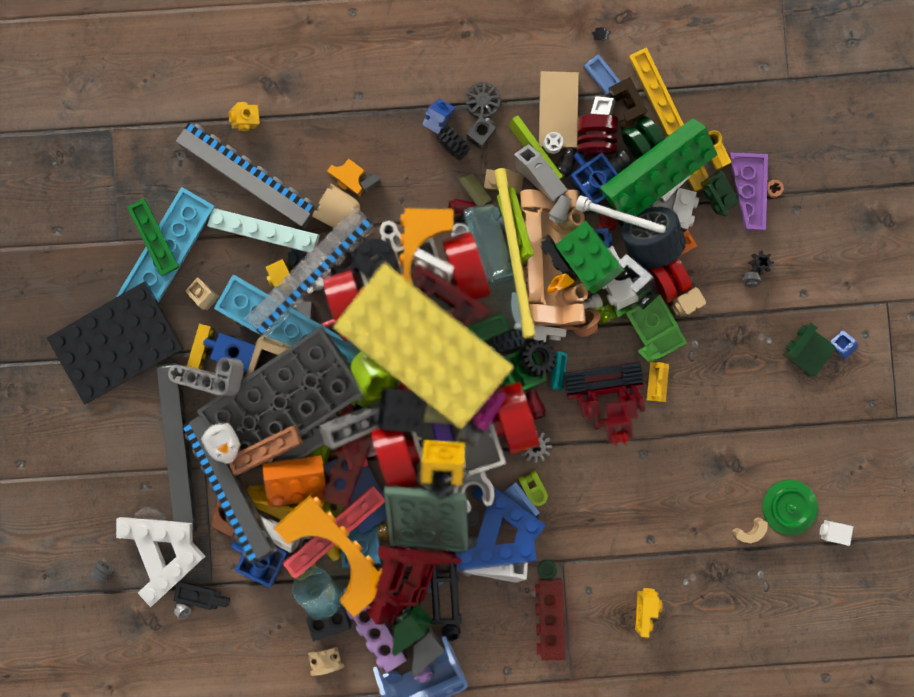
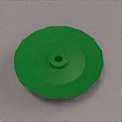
(790, 507)

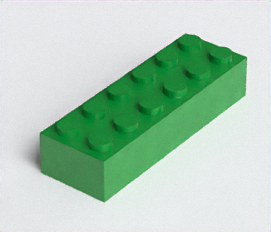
(660, 169)

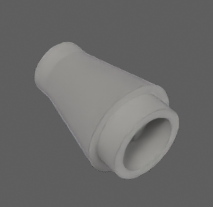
(560, 210)

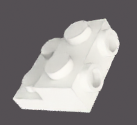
(682, 203)

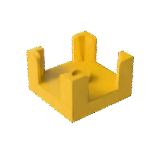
(443, 456)

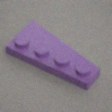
(750, 181)

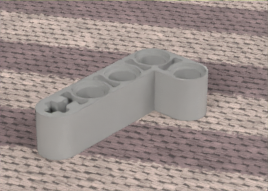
(223, 382)

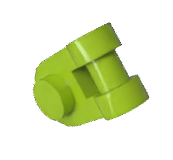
(537, 494)

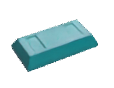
(557, 376)

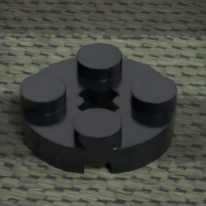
(368, 249)

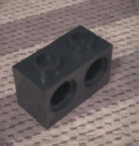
(330, 626)

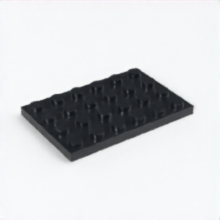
(115, 343)

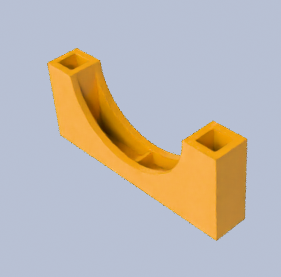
(312, 520)

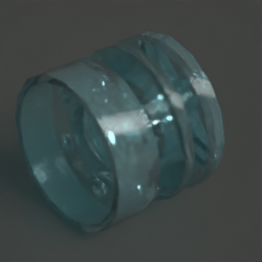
(317, 593)

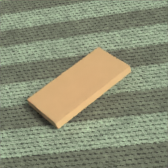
(559, 106)

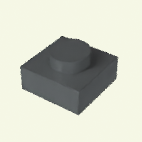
(370, 181)

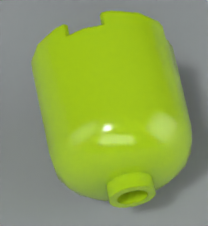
(371, 376)

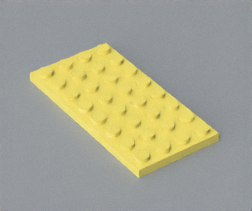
(423, 346)

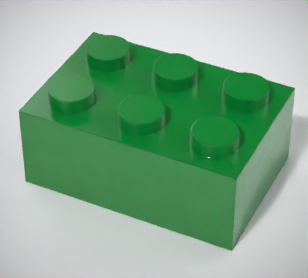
(589, 257)

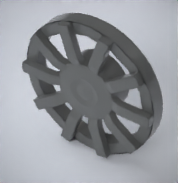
(482, 100)

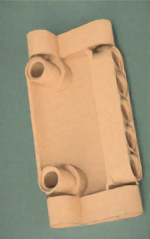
(562, 306)

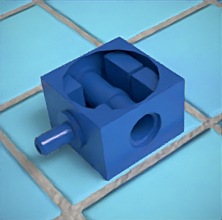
(592, 176)
(226, 347)
(266, 570)

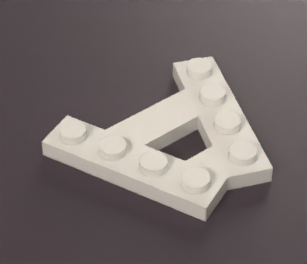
(146, 535)

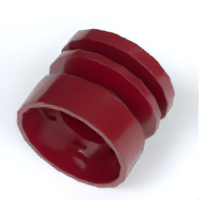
(597, 134)

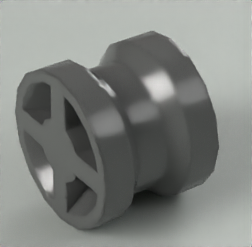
(101, 572)

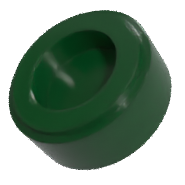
(547, 569)

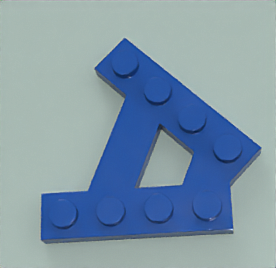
(486, 551)

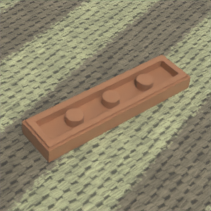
(266, 450)

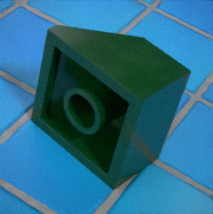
(410, 627)

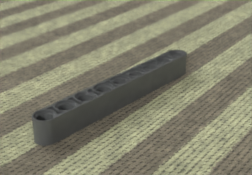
(176, 447)

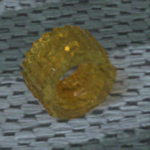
(382, 531)

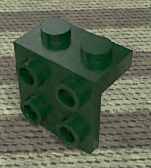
(809, 349)

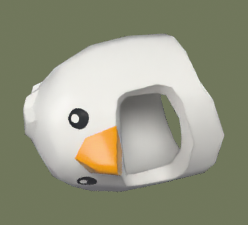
(222, 446)

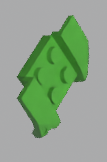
(655, 328)

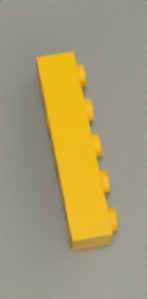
(198, 352)

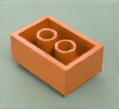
(293, 480)

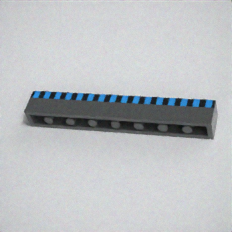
(232, 498)

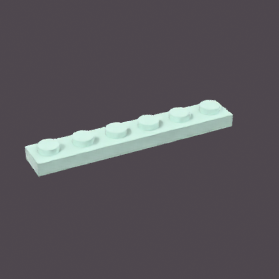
(263, 230)

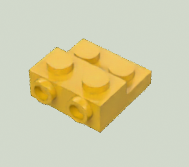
(647, 606)

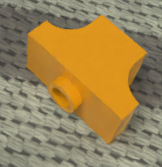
(348, 176)

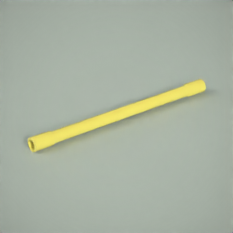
(526, 320)

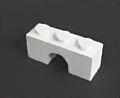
(619, 291)

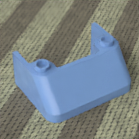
(445, 682)

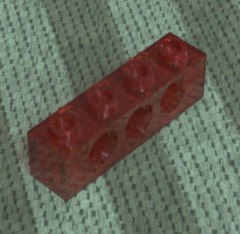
(343, 497)
(556, 649)

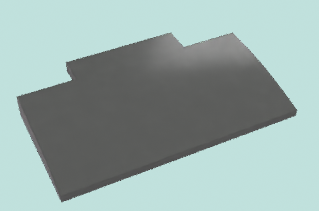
(295, 388)

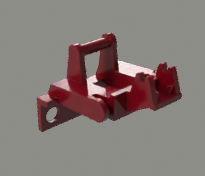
(463, 305)
(423, 563)

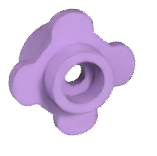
(424, 675)

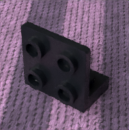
(401, 410)

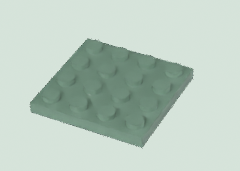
(426, 522)

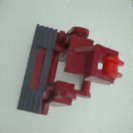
(619, 379)

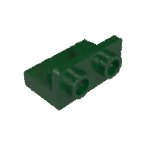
(720, 193)

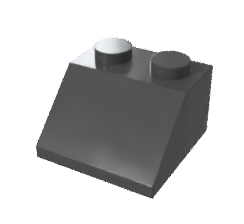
(426, 650)

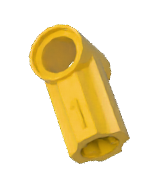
(722, 158)

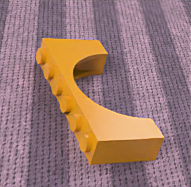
(420, 227)

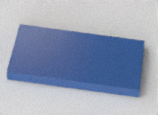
(364, 482)

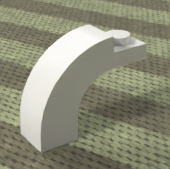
(540, 331)

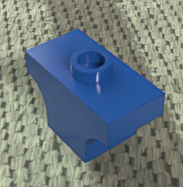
(438, 115)

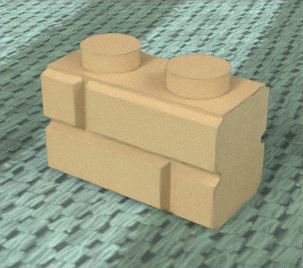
(687, 302)

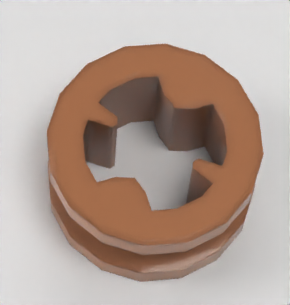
(780, 188)

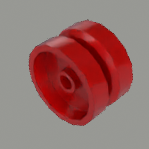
(671, 280)

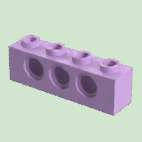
(385, 660)

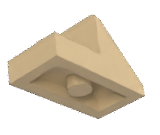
(514, 180)
(202, 294)

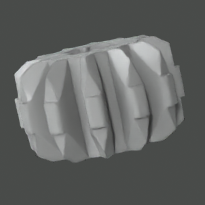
(538, 453)

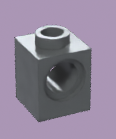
(481, 140)

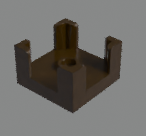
(628, 93)

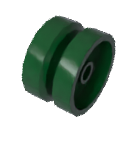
(642, 137)

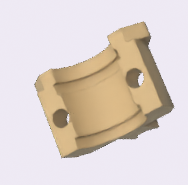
(755, 534)
(325, 661)

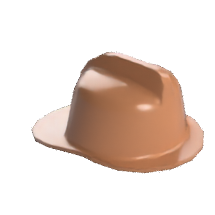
(589, 327)

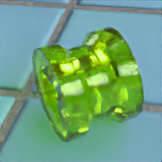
(606, 314)

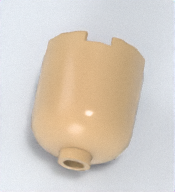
(334, 206)

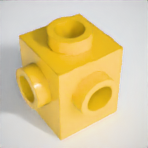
(244, 116)

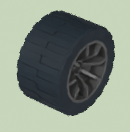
(650, 247)

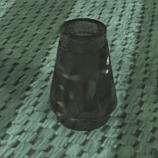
(566, 162)

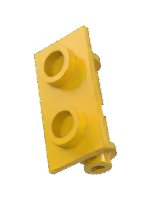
(657, 382)

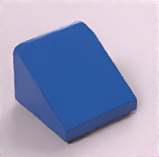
(844, 344)

